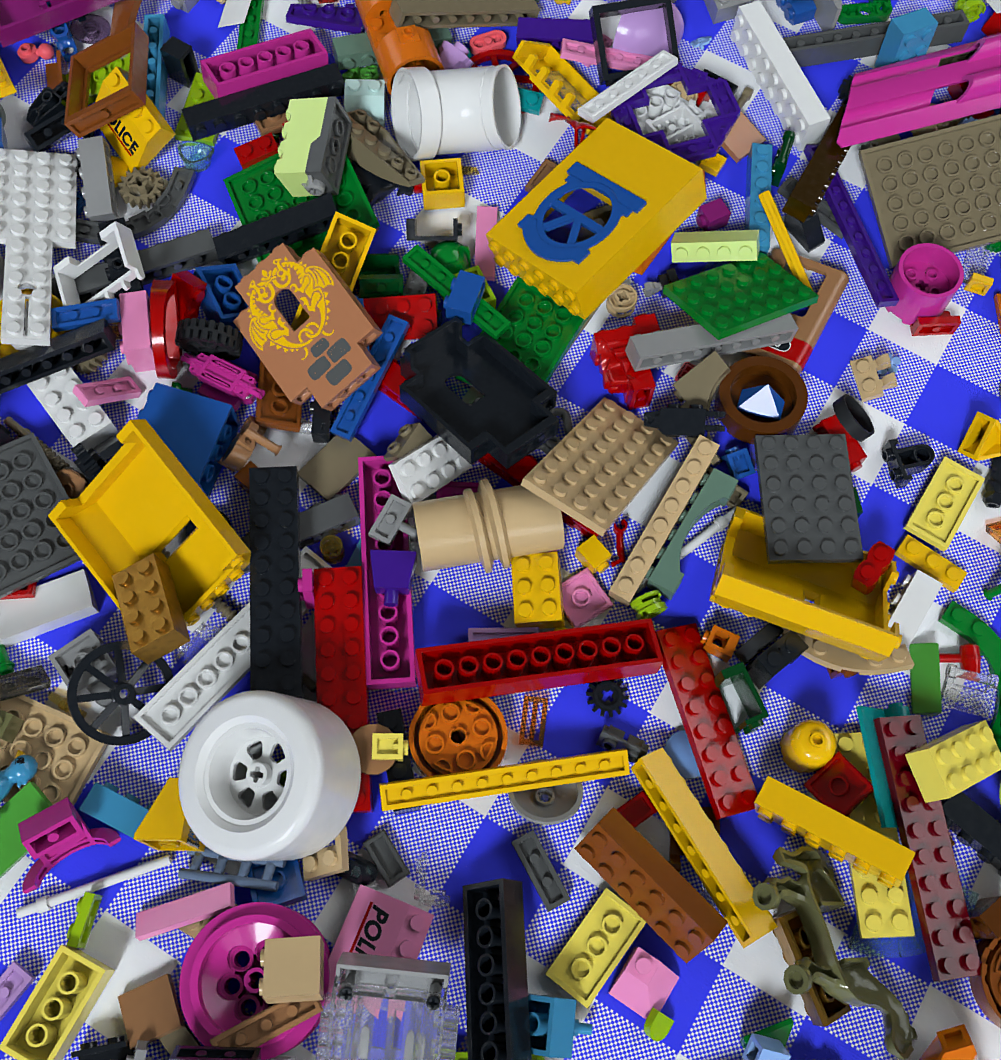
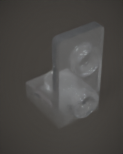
(437, 897)

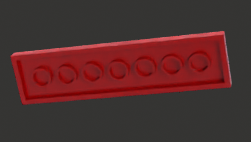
(706, 722)

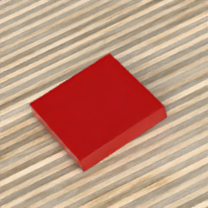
(839, 785)

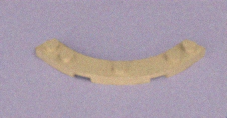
(841, 659)

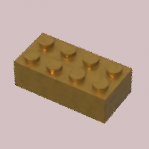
(150, 609)

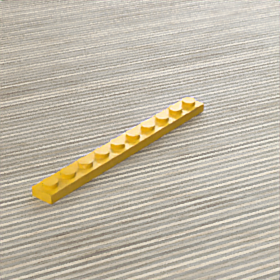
(503, 779)

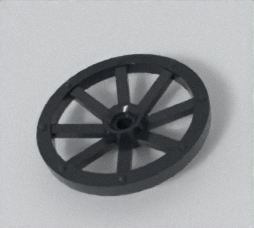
(113, 694)

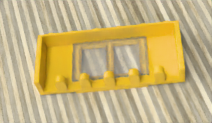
(550, 73)

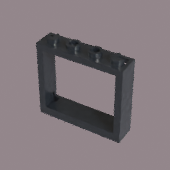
(620, 8)

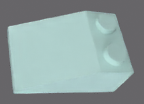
(366, 95)

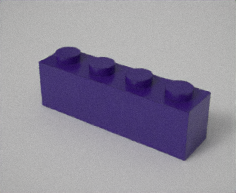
(553, 30)

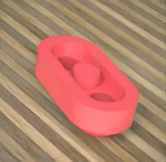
(487, 41)

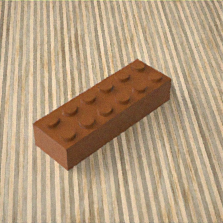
(651, 886)

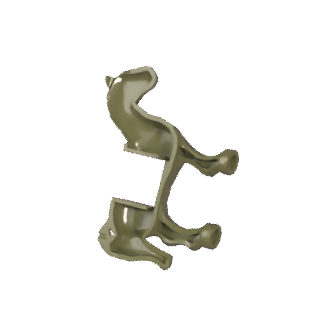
(843, 979)

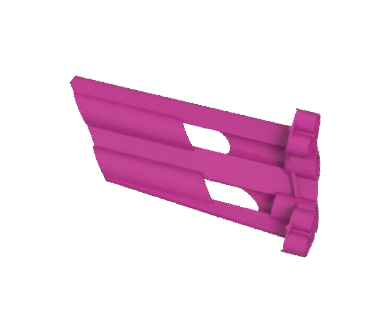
(900, 94)

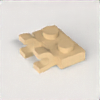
(867, 379)

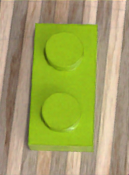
(80, 930)

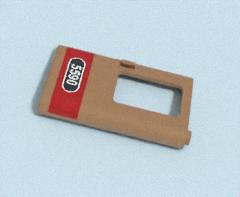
(813, 323)

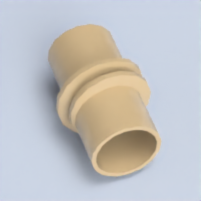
(486, 527)

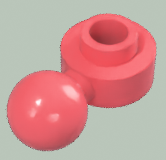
(29, 53)

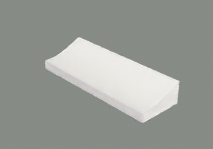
(54, 606)

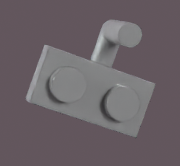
(392, 520)

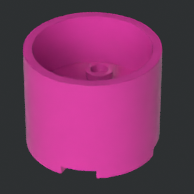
(925, 281)

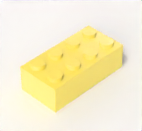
(955, 761)
(57, 1006)

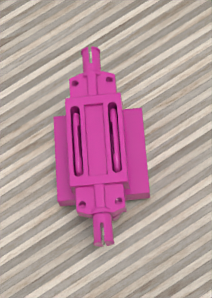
(224, 380)

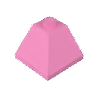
(643, 983)

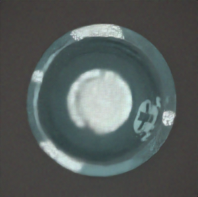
(195, 155)

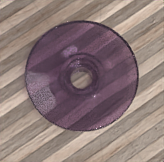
(90, 28)

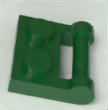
(781, 157)

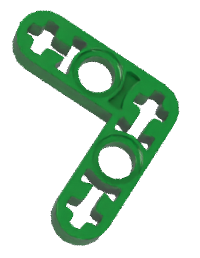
(851, 13)

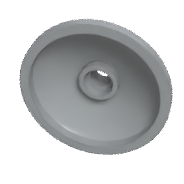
(561, 802)

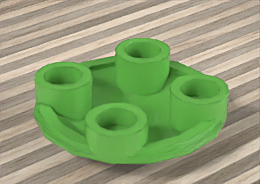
(367, 72)

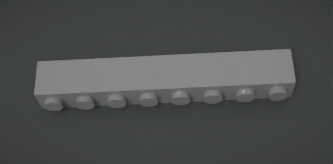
(696, 343)

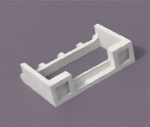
(69, 268)

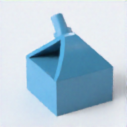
(554, 1025)

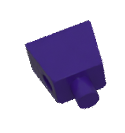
(393, 573)

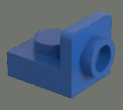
(738, 462)

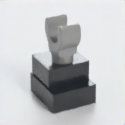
(664, 279)

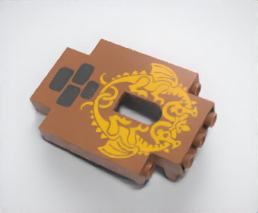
(329, 349)

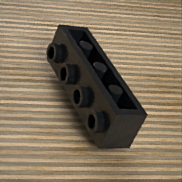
(115, 262)

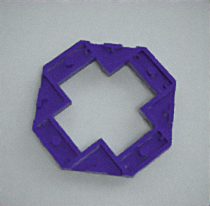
(693, 81)

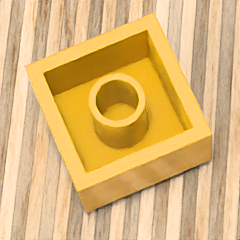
(442, 184)

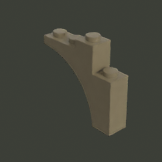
(700, 386)

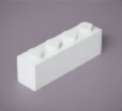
(913, 604)

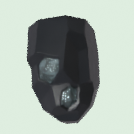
(360, 870)

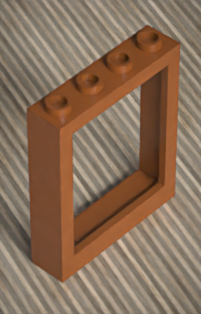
(85, 119)

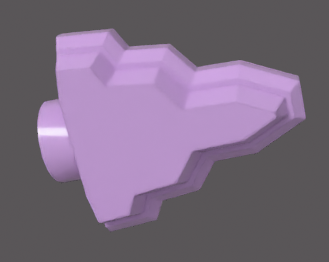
(454, 55)

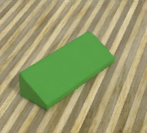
(925, 679)

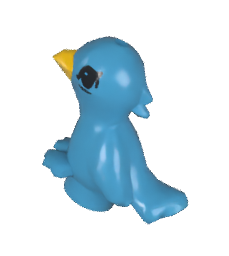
(20, 771)

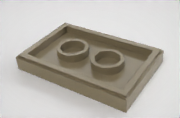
(334, 466)

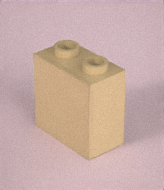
(292, 969)

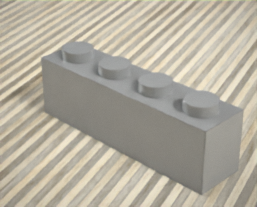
(97, 179)

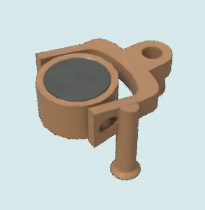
(244, 444)

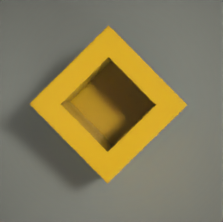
(593, 555)

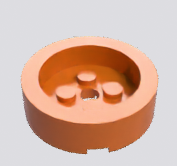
(432, 731)

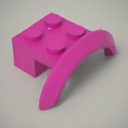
(54, 836)

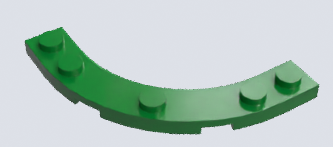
(978, 633)

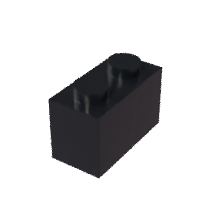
(179, 61)

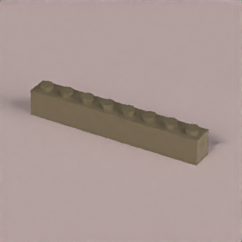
(461, 13)

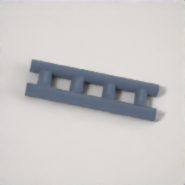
(240, 880)

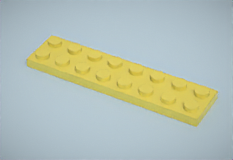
(879, 909)

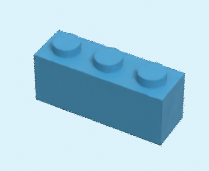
(114, 809)

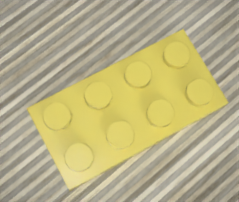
(944, 504)
(596, 947)

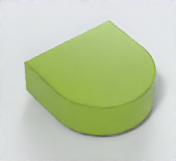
(657, 1025)

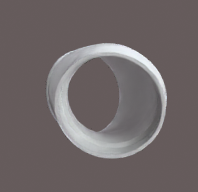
(455, 110)

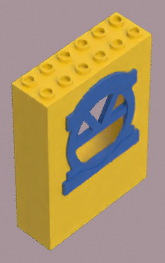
(649, 200)

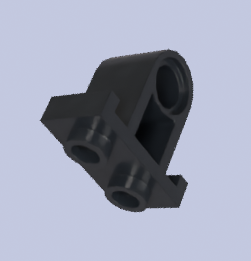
(904, 461)

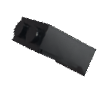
(775, 658)

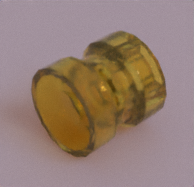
(330, 544)

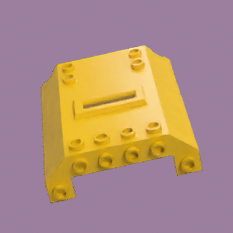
(139, 509)
(778, 593)

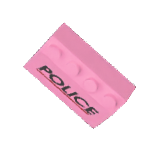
(380, 927)

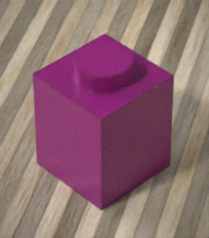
(713, 215)

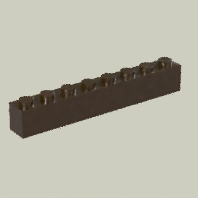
(816, 175)

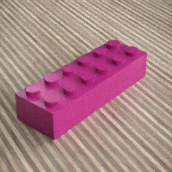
(263, 63)

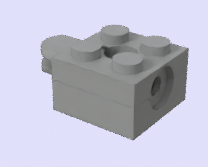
(69, 655)

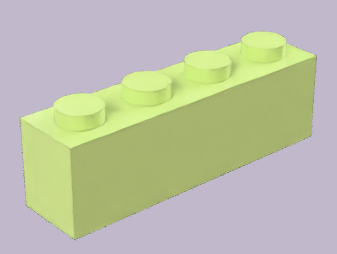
(715, 246)

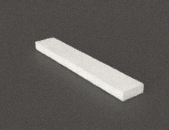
(627, 86)

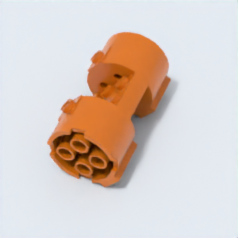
(396, 46)

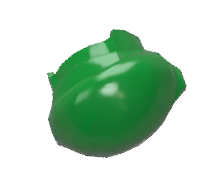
(452, 255)

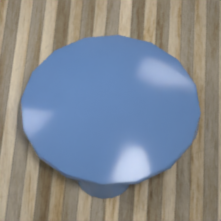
(681, 754)

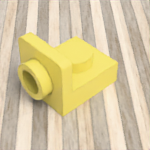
(389, 746)

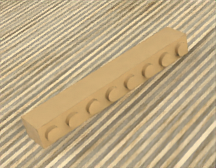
(663, 520)

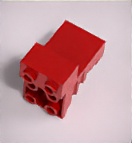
(616, 370)

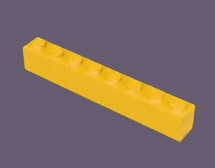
(703, 847)

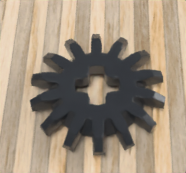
(608, 705)

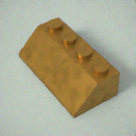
(818, 1004)

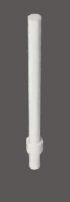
(719, 524)
(46, 903)

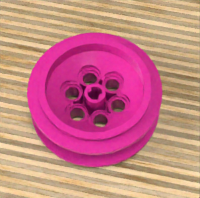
(214, 963)

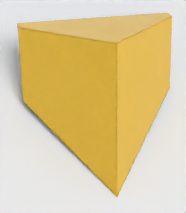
(982, 438)

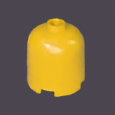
(808, 746)

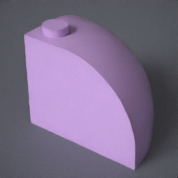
(646, 32)

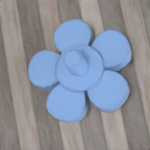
(701, 42)
(895, 361)

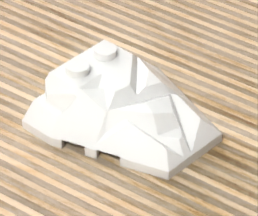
(672, 114)

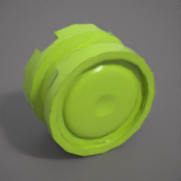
(971, 8)
(648, 605)

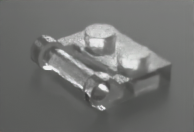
(966, 698)

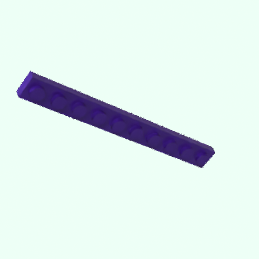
(858, 240)

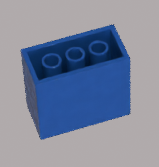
(193, 429)

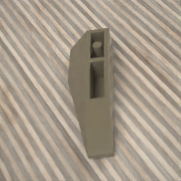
(378, 152)

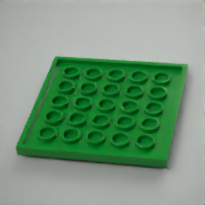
(260, 194)

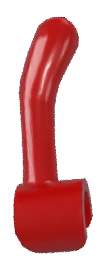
(619, 543)

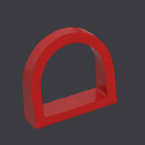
(164, 323)

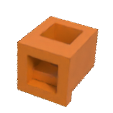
(727, 640)

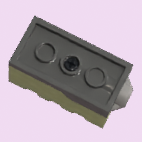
(313, 147)

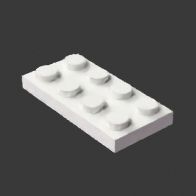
(427, 469)

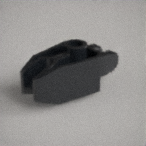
(47, 104)

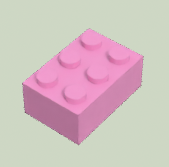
(136, 330)

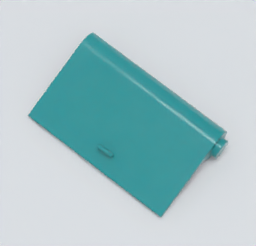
(874, 758)

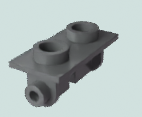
(612, 739)

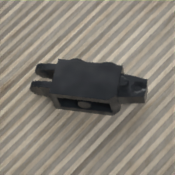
(683, 421)

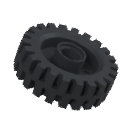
(209, 338)

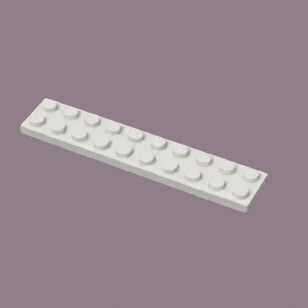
(207, 676)

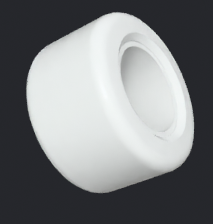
(232, 768)

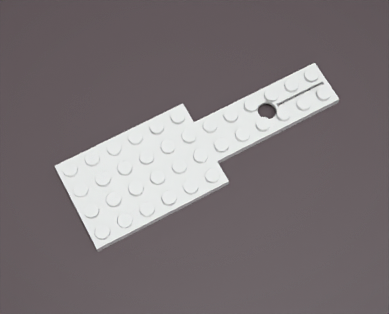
(35, 217)

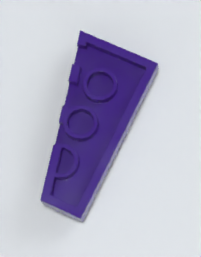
(326, 17)

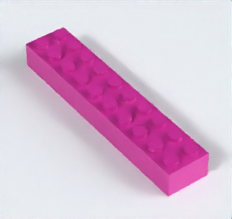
(386, 629)

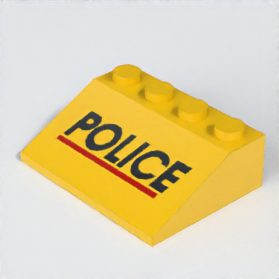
(138, 134)

